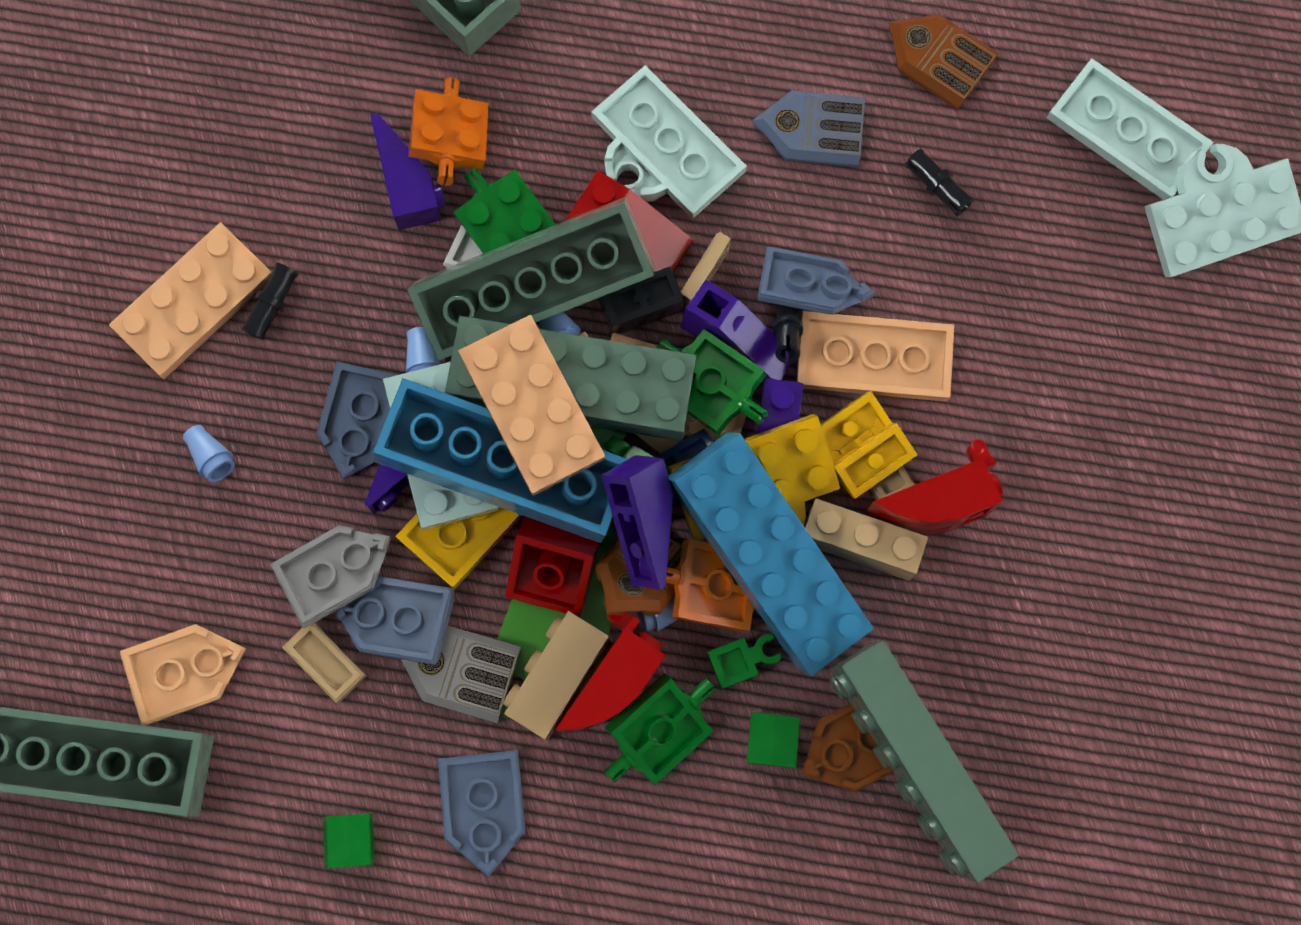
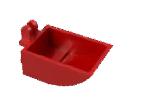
(946, 499)
(617, 678)

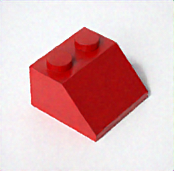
(551, 567)

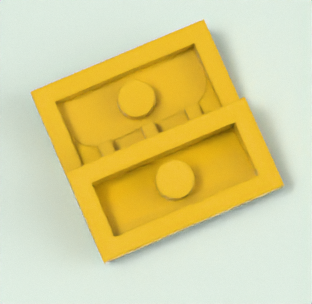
(865, 444)

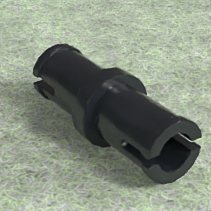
(939, 182)
(270, 301)
(788, 330)

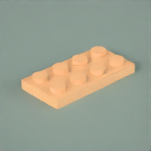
(191, 300)
(876, 356)
(531, 405)

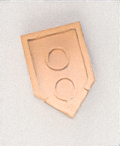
(179, 671)

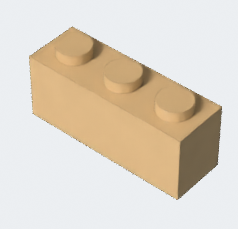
(865, 539)
(555, 675)

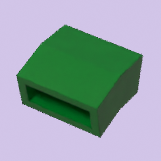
(773, 740)
(348, 840)

